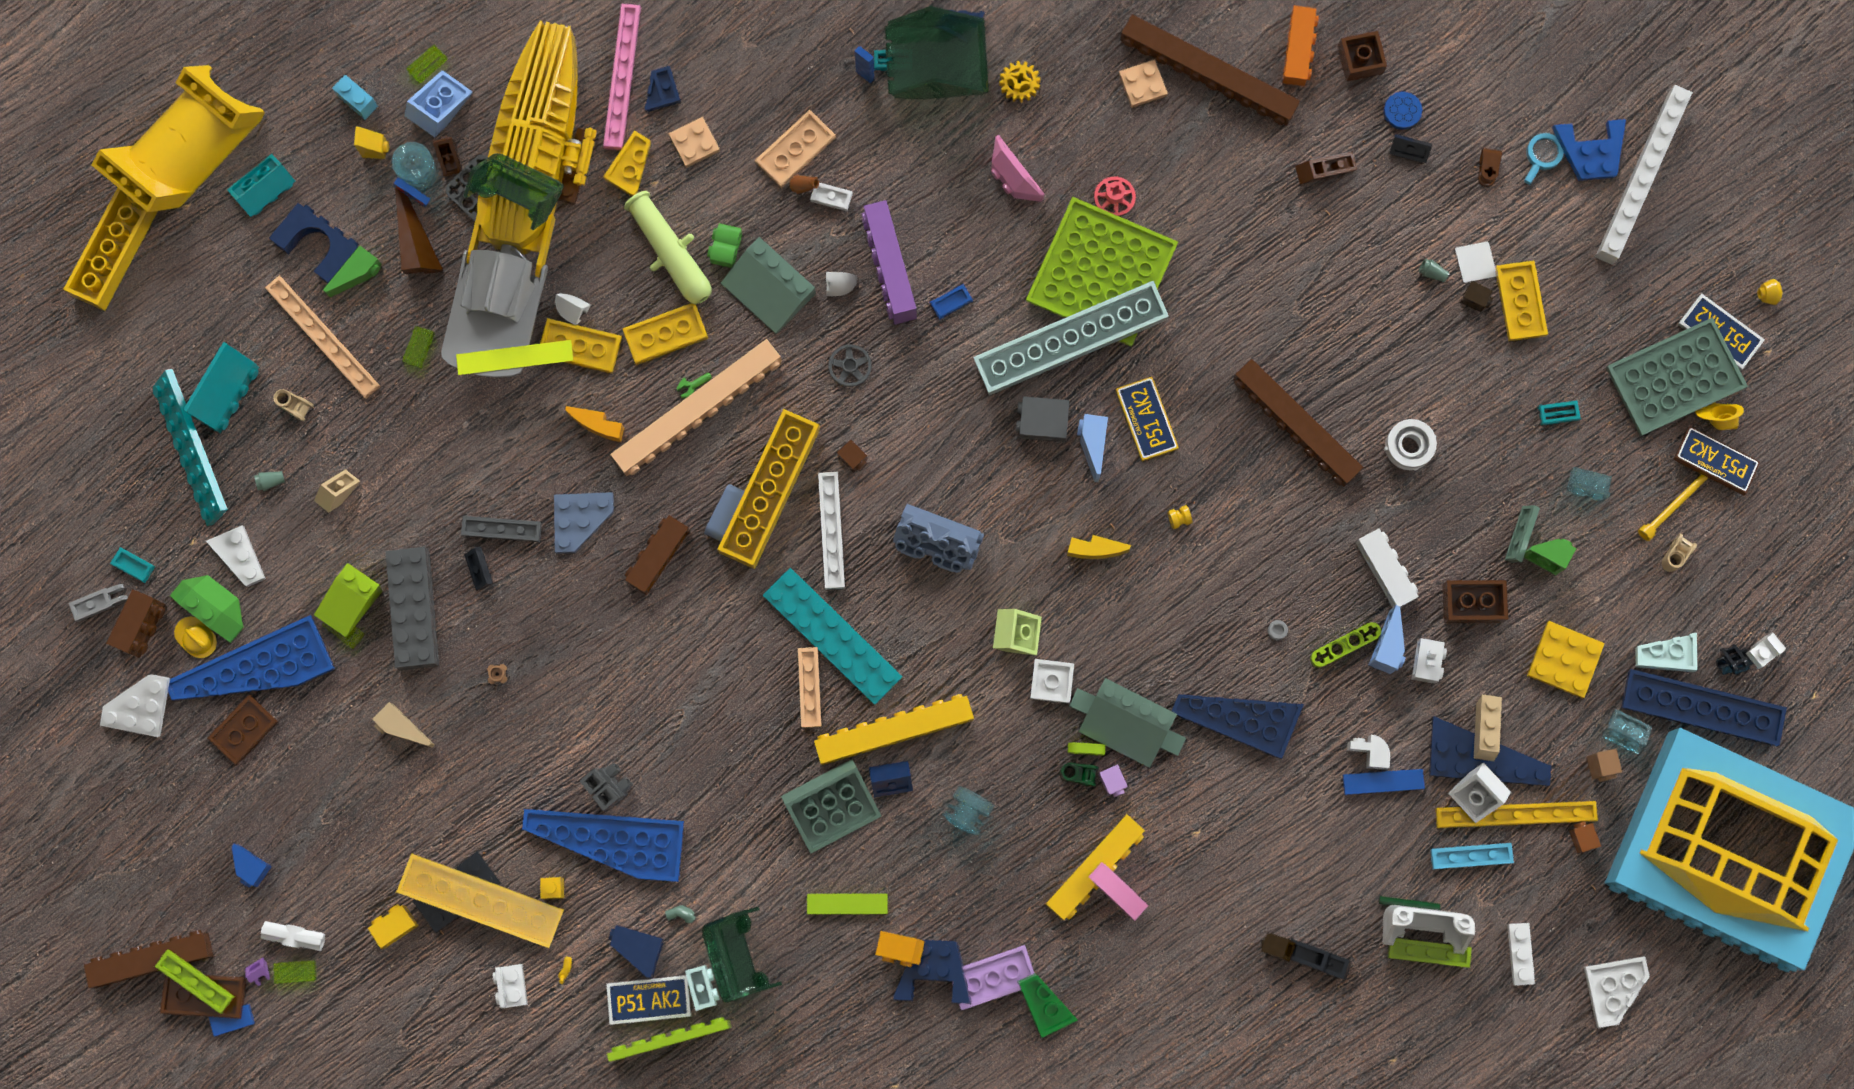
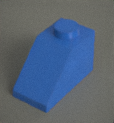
(248, 866)

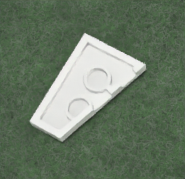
(238, 554)

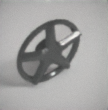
(850, 365)

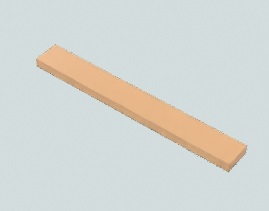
(322, 337)

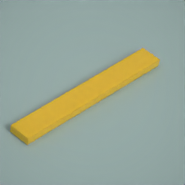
(1521, 815)

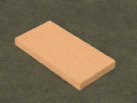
(795, 148)

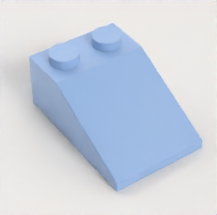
(437, 103)
(1092, 439)
(1390, 645)

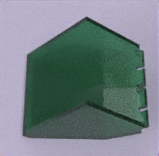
(936, 55)

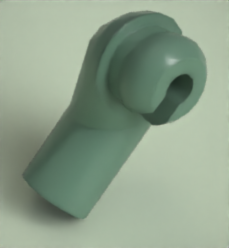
(682, 912)

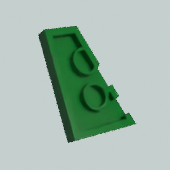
(1045, 1007)

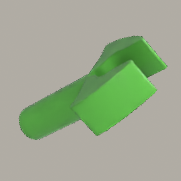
(693, 385)

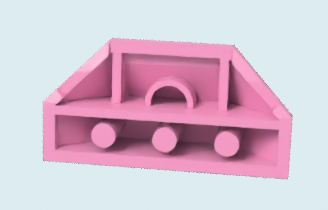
(1012, 174)

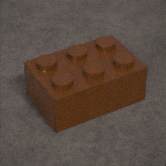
(1475, 601)
(136, 624)

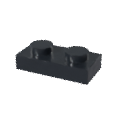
(1410, 148)
(478, 568)

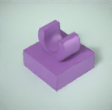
(256, 970)

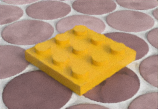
(1565, 659)

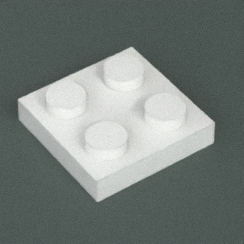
(1052, 681)

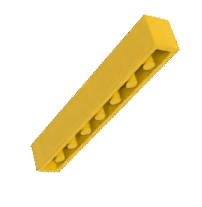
(893, 730)

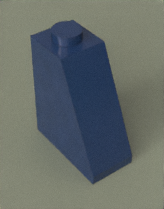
(638, 948)

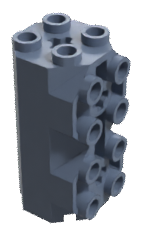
(946, 541)

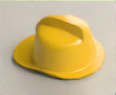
(1721, 415)
(195, 637)

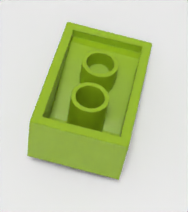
(347, 600)

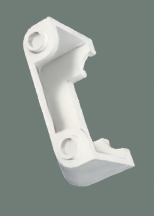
(1456, 927)

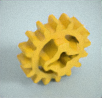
(1026, 84)

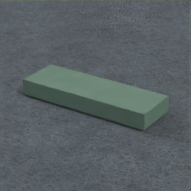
(1522, 534)

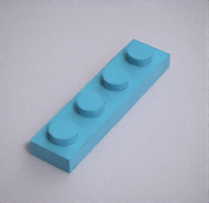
(1472, 856)

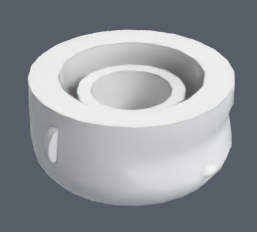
(1421, 434)

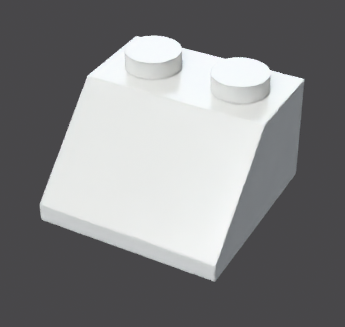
(1480, 793)

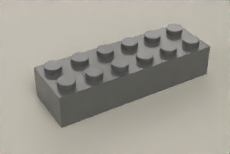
(412, 608)

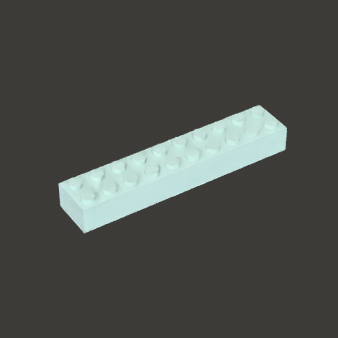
(1071, 338)

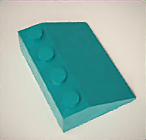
(221, 388)

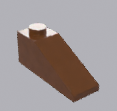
(1325, 167)

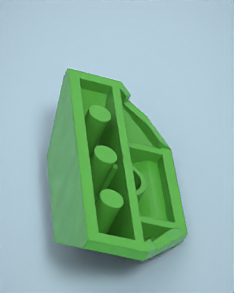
(211, 605)

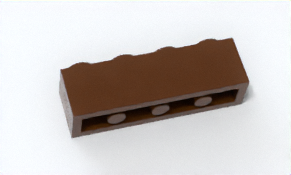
(657, 554)

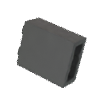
(1043, 419)

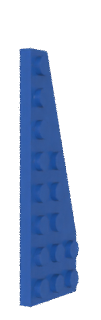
(271, 662)
(630, 844)

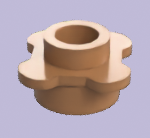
(492, 670)

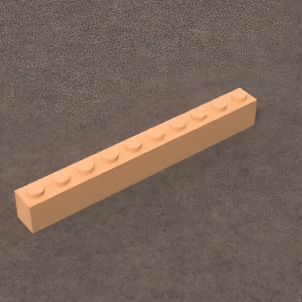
(696, 408)

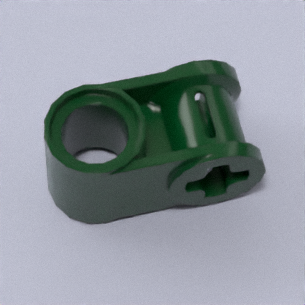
(1080, 774)

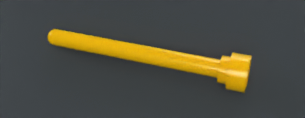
(1648, 531)

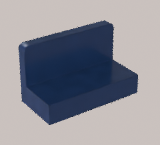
(891, 779)

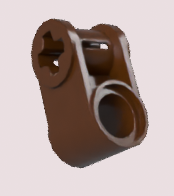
(1489, 164)

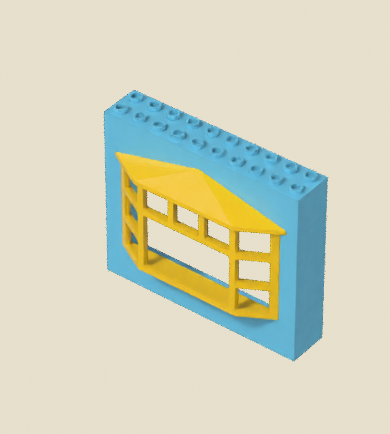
(1705, 899)

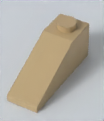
(395, 723)

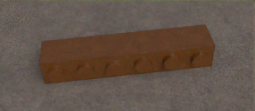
(142, 962)

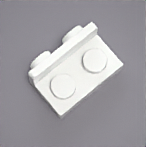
(510, 986)

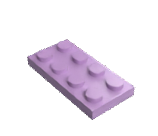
(996, 975)

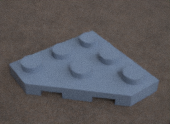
(579, 518)

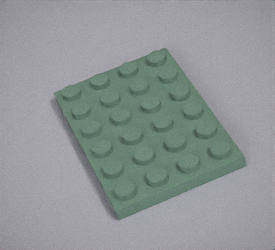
(1676, 376)

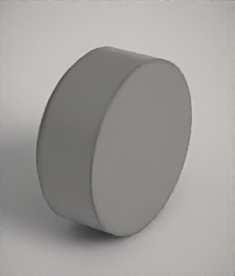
(1277, 630)

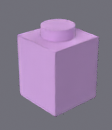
(1113, 781)

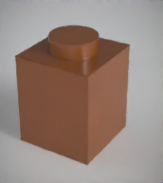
(1584, 837)

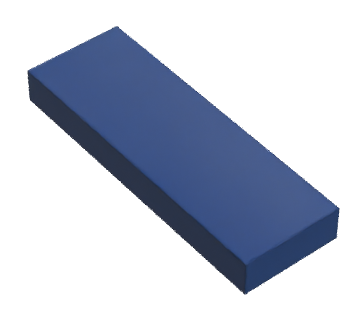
(864, 64)

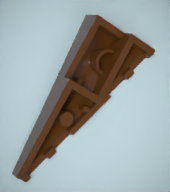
(414, 245)

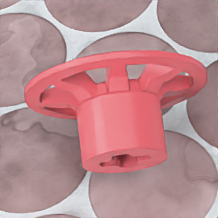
(1115, 194)

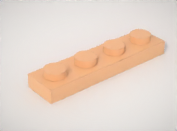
(809, 687)

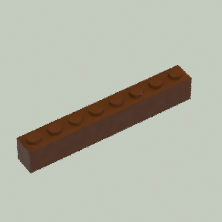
(1297, 422)

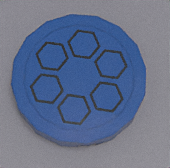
(1402, 110)

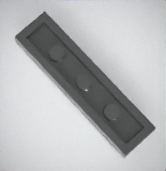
(501, 529)

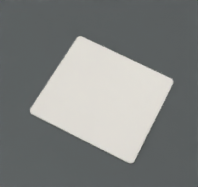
(1476, 262)

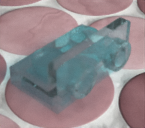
(1589, 483)
(1627, 731)

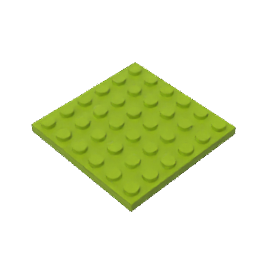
(1096, 260)

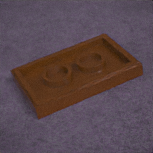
(242, 730)

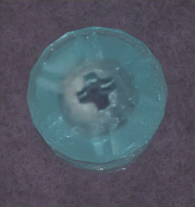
(422, 173)
(968, 810)

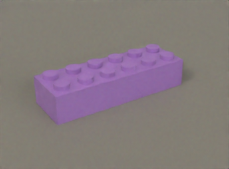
(890, 263)

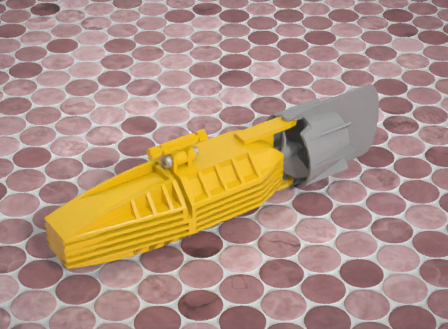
(534, 126)

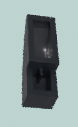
(1321, 960)

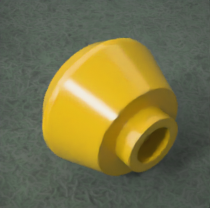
(1770, 292)

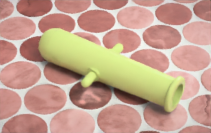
(670, 249)

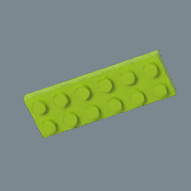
(661, 1040)

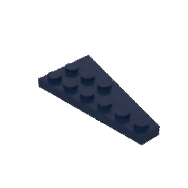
(1250, 722)
(1454, 758)

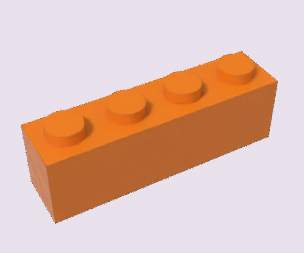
(1299, 46)

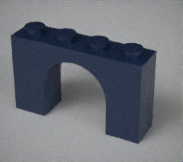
(302, 222)

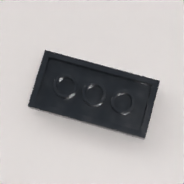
(440, 918)

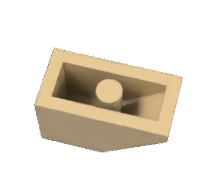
(336, 490)

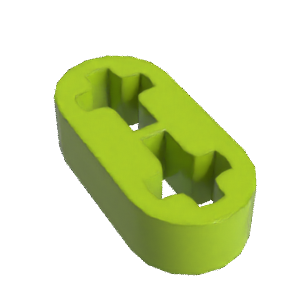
(1086, 749)

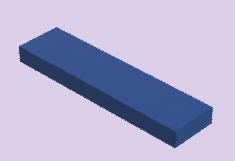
(1383, 781)

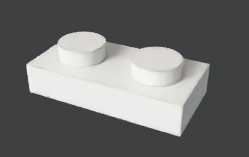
(832, 196)

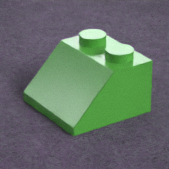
(1551, 555)

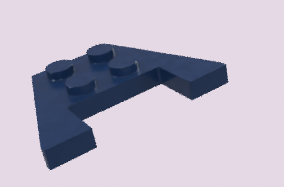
(938, 963)

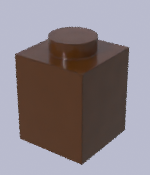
(852, 456)

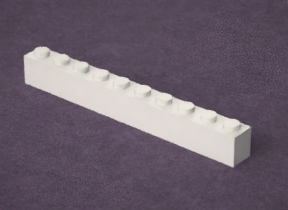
(1643, 175)

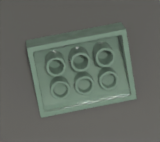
(768, 285)
(1127, 722)
(831, 806)

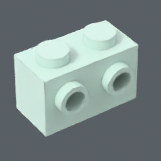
(701, 987)

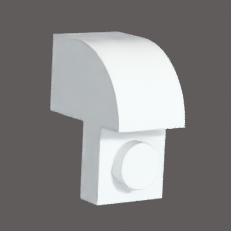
(1765, 650)
(1377, 751)

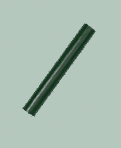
(1409, 903)

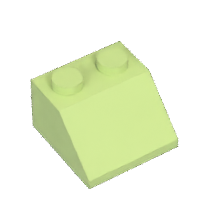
(1017, 631)

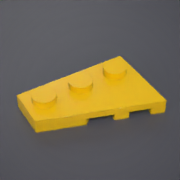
(629, 164)

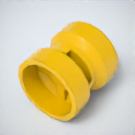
(1180, 517)

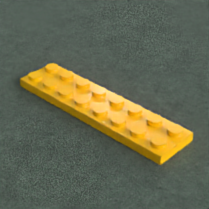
(480, 900)

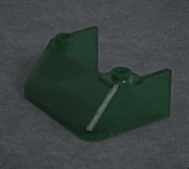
(516, 183)
(731, 957)

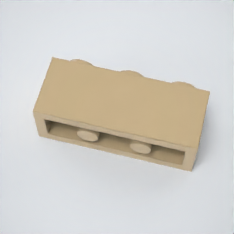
(1487, 727)

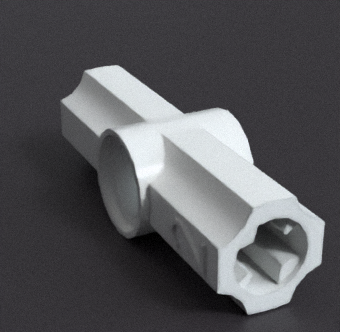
(292, 936)

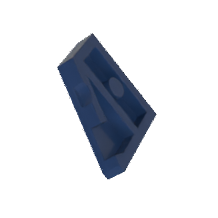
(662, 90)

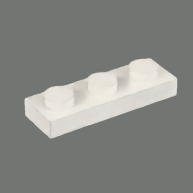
(1521, 954)

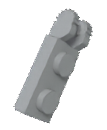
(96, 603)

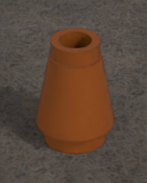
(803, 183)

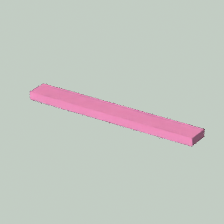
(622, 77)

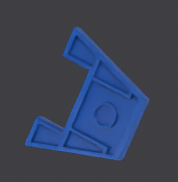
(1592, 158)

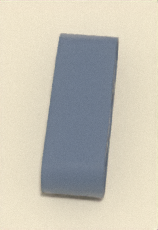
(724, 512)

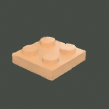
(1143, 83)
(694, 142)

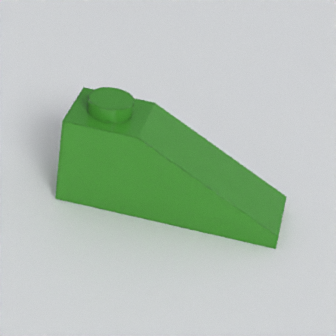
(356, 270)

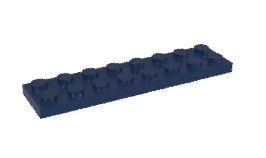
(1704, 707)

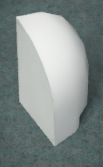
(840, 283)
(571, 307)

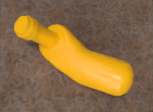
(566, 969)

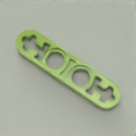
(1345, 644)

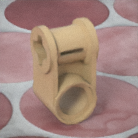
(294, 406)
(1680, 551)

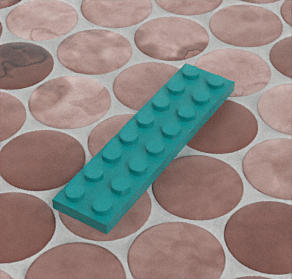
(189, 447)
(832, 636)

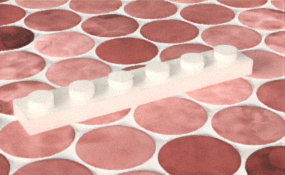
(831, 530)

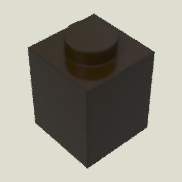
(1477, 296)
(1277, 946)

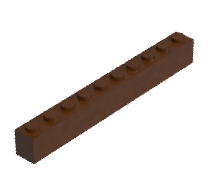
(1209, 70)

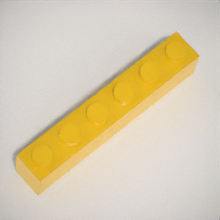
(1109, 851)

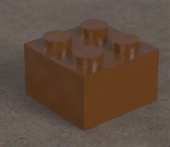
(1362, 56)

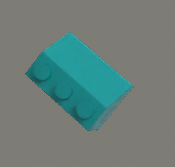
(261, 185)

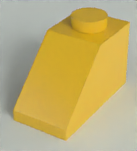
(370, 143)

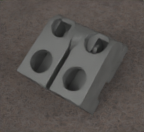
(605, 786)

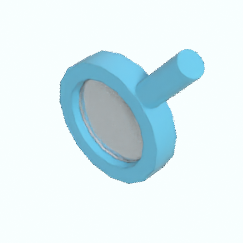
(1543, 153)

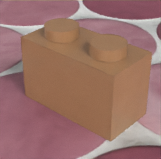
(1604, 765)

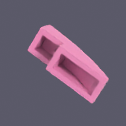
(1118, 891)

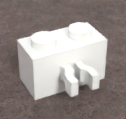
(1428, 661)

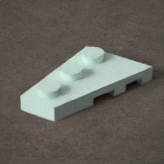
(1672, 654)

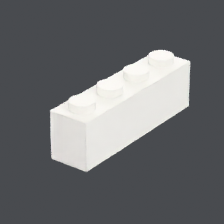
(1387, 569)

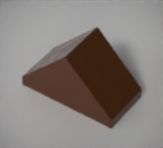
(447, 156)

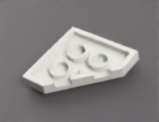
(139, 707)
(1614, 988)

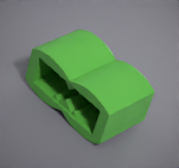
(725, 245)

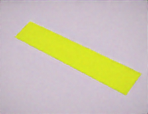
(514, 357)

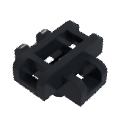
(1734, 663)

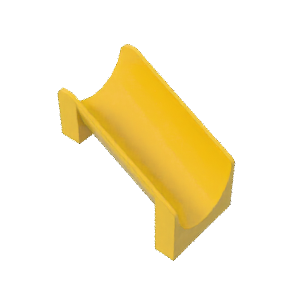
(181, 144)

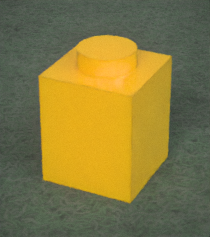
(552, 888)

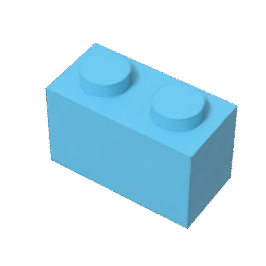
(355, 97)

